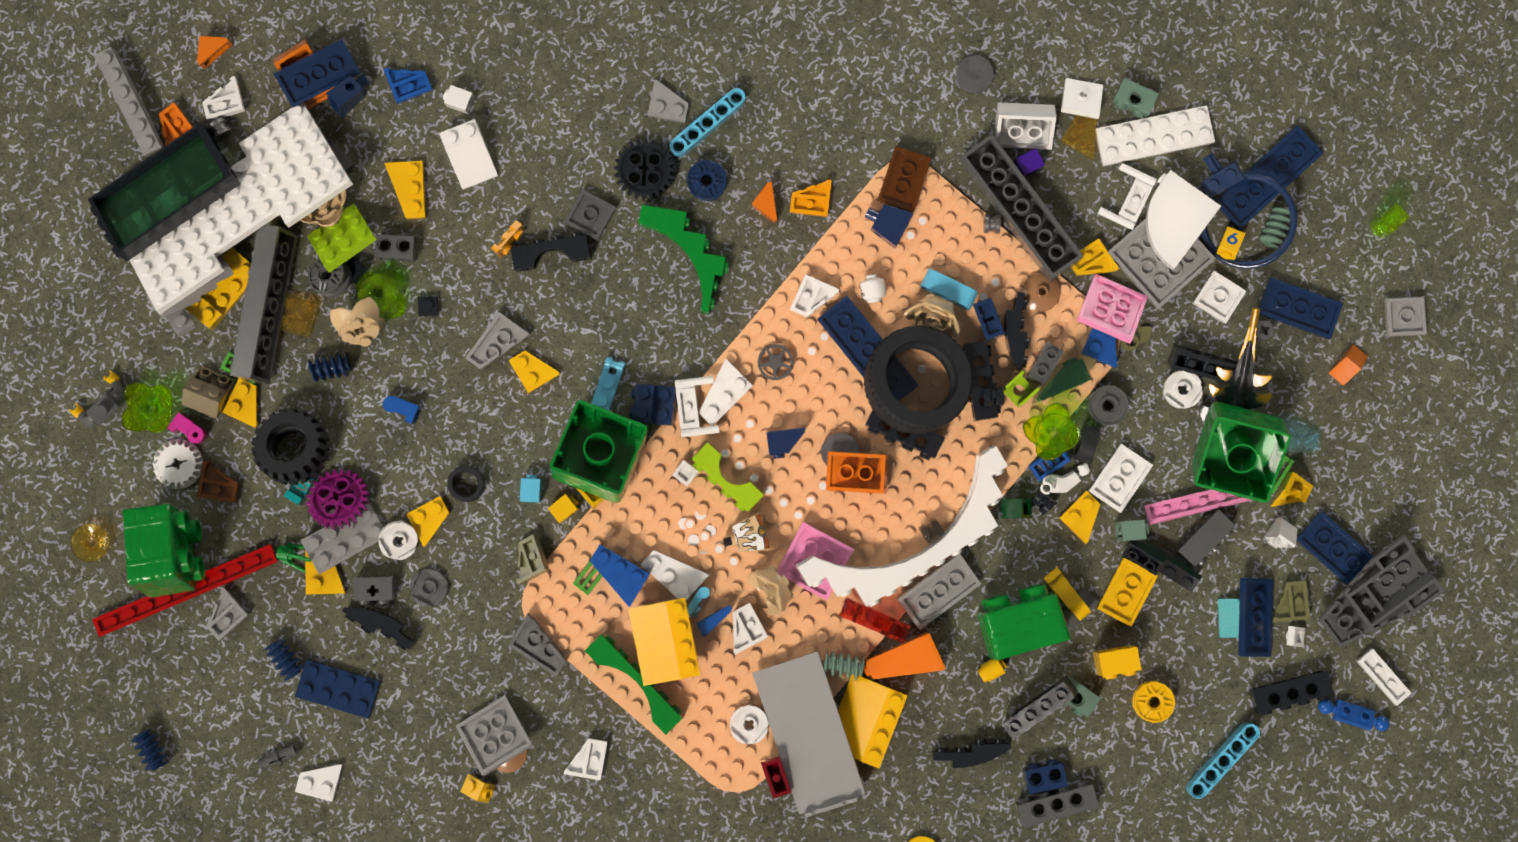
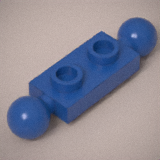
(1353, 715)

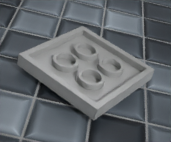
(494, 735)

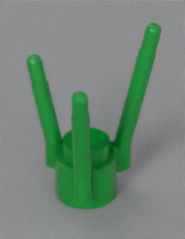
(287, 554)

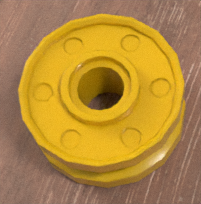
(1165, 703)

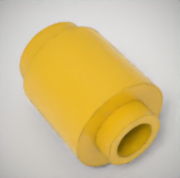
(991, 670)

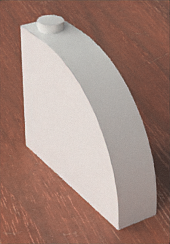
(1176, 218)

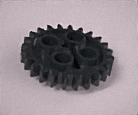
(627, 169)

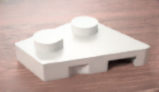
(224, 101)

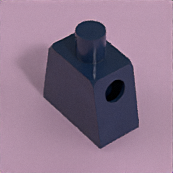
(347, 94)
(889, 223)

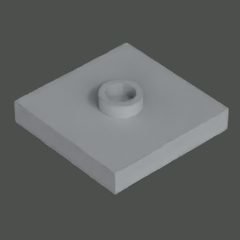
(1405, 316)

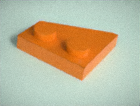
(173, 123)

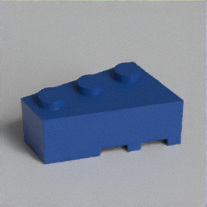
(620, 573)

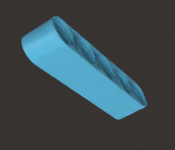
(711, 114)
(1232, 758)

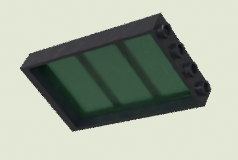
(163, 192)

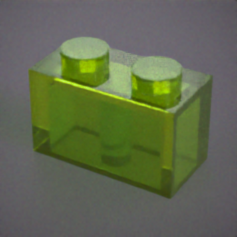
(1388, 220)

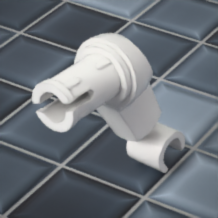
(1060, 484)

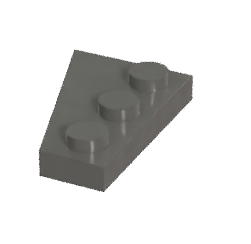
(537, 646)

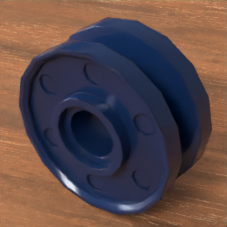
(703, 169)

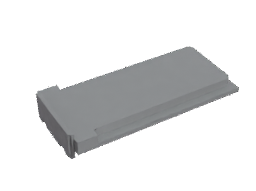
(809, 735)

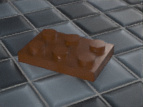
(904, 179)

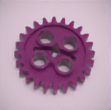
(343, 513)

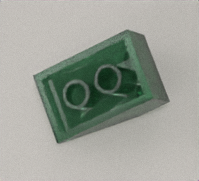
(1067, 377)

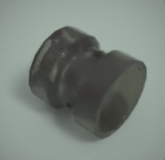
(931, 530)

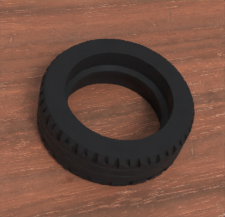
(941, 347)

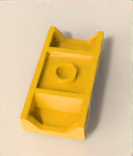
(222, 299)

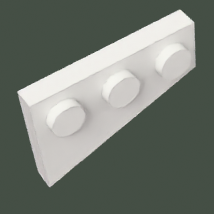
(724, 393)
(674, 575)

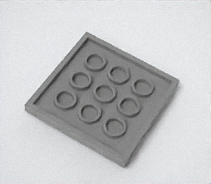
(1149, 273)

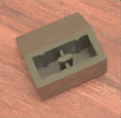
(208, 391)

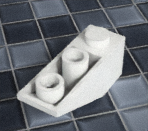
(1281, 534)

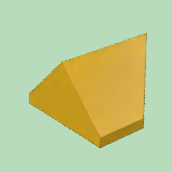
(1292, 490)

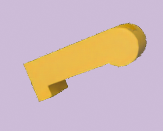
(1067, 594)

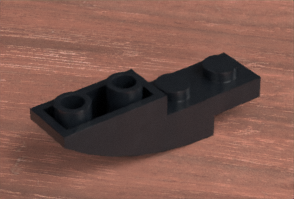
(1015, 339)
(1161, 560)
(374, 620)
(979, 753)

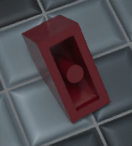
(776, 777)

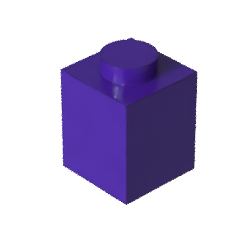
(1029, 162)

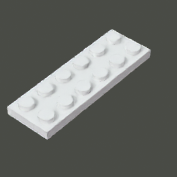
(1154, 135)

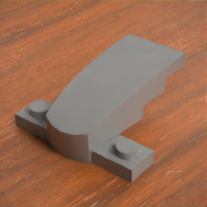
(178, 316)

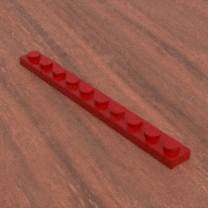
(213, 579)

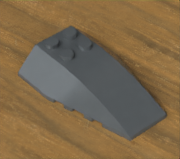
(1382, 592)

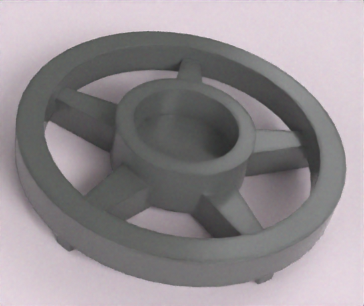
(775, 362)

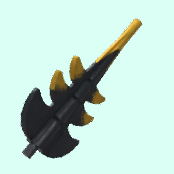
(1242, 378)

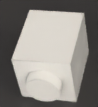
(458, 99)

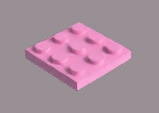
(1112, 308)
(816, 543)

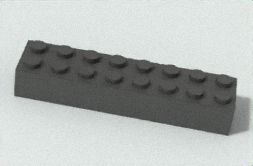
(1021, 208)
(263, 304)

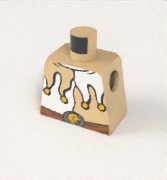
(748, 535)

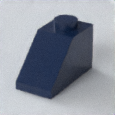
(783, 441)

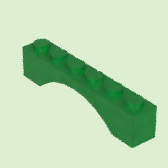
(606, 654)

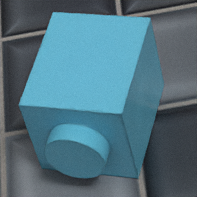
(530, 489)

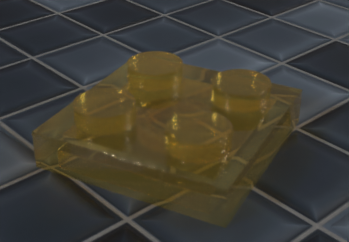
(299, 315)

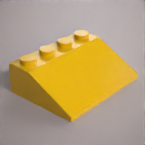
(664, 641)
(869, 718)

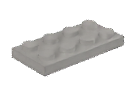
(332, 547)
(938, 591)

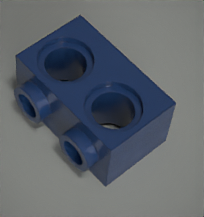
(989, 319)
(1045, 782)

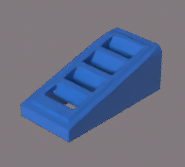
(1036, 472)
(710, 622)

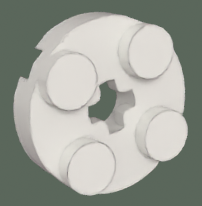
(1183, 400)
(388, 534)
(749, 735)

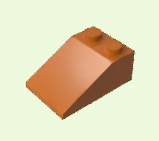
(293, 54)
(857, 472)

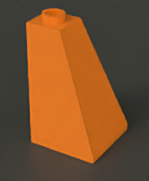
(912, 657)

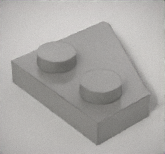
(667, 104)
(226, 615)

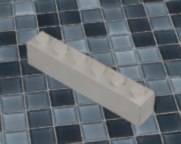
(129, 102)

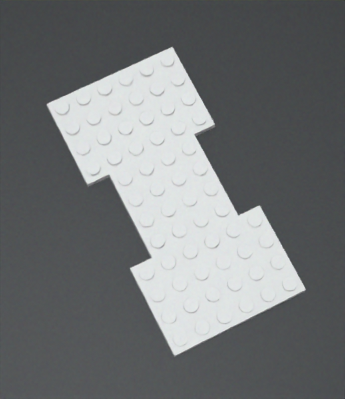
(284, 173)

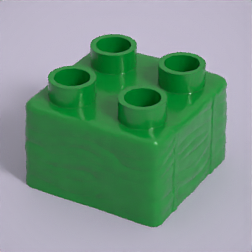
(598, 451)
(1240, 452)
(162, 550)
(1022, 624)

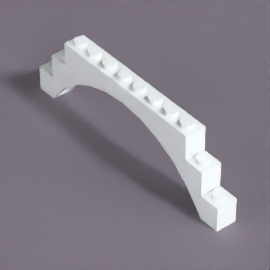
(970, 524)

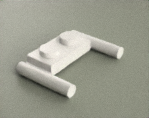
(1134, 200)
(688, 407)

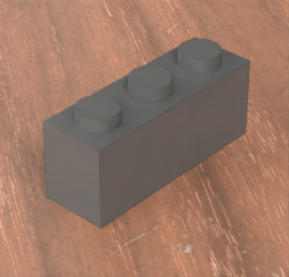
(1205, 538)

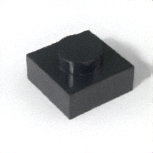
(357, 269)
(428, 306)

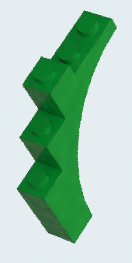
(673, 225)

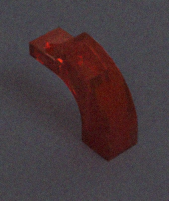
(875, 620)

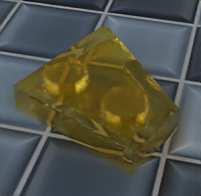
(1081, 136)

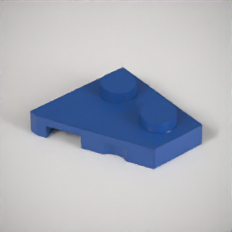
(407, 83)
(1101, 348)

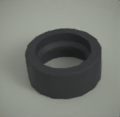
(1087, 444)
(466, 469)

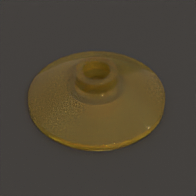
(81, 546)

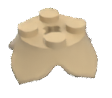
(329, 213)
(935, 314)
(360, 324)
(774, 587)

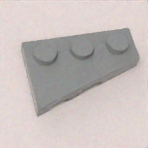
(495, 341)

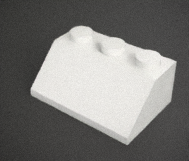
(1025, 125)

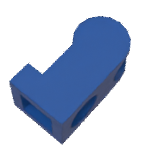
(396, 405)

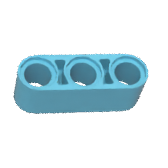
(949, 289)

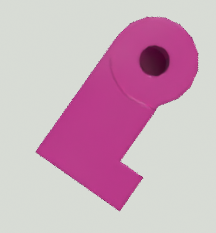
(194, 432)

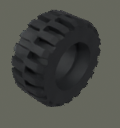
(274, 430)

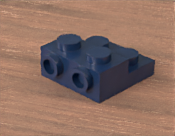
(653, 404)

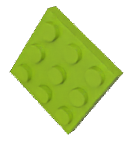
(342, 240)

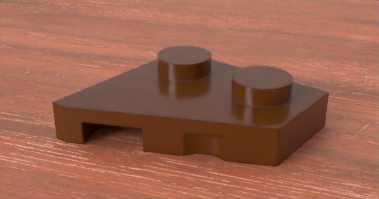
(216, 484)

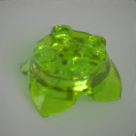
(391, 282)
(138, 397)
(1038, 431)

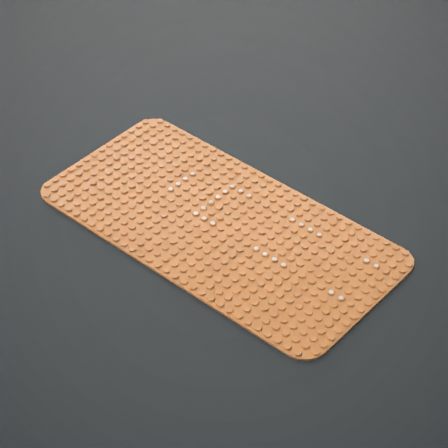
(826, 399)

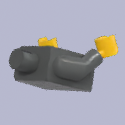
(104, 407)

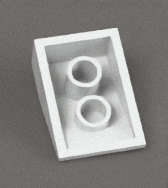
(468, 154)

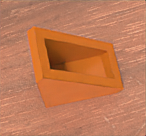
(210, 49)
(765, 203)
(1348, 365)

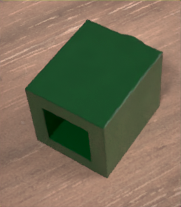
(1016, 508)

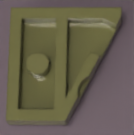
(531, 559)
(1292, 603)

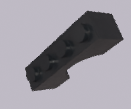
(526, 256)

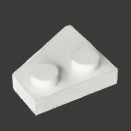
(812, 296)
(746, 628)
(589, 760)
(320, 782)

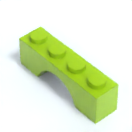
(709, 461)

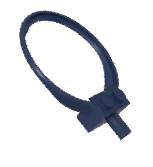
(1228, 176)

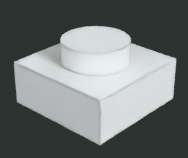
(685, 473)
(1295, 636)

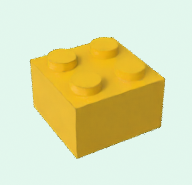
(1116, 661)

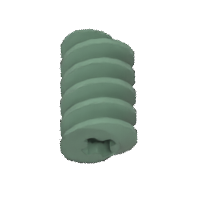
(1275, 227)
(843, 665)

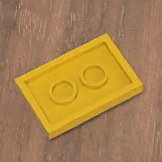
(1126, 592)

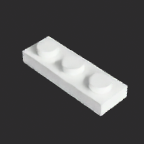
(1383, 677)

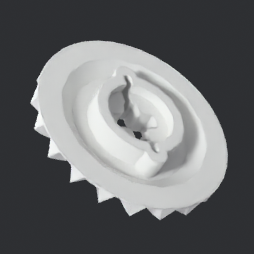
(187, 472)

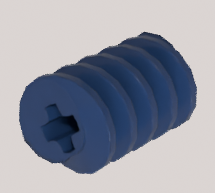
(330, 368)
(283, 659)
(149, 750)

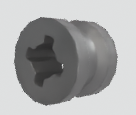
(219, 129)
(992, 224)
(1260, 333)

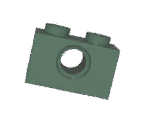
(1145, 96)
(1131, 530)
(1087, 702)

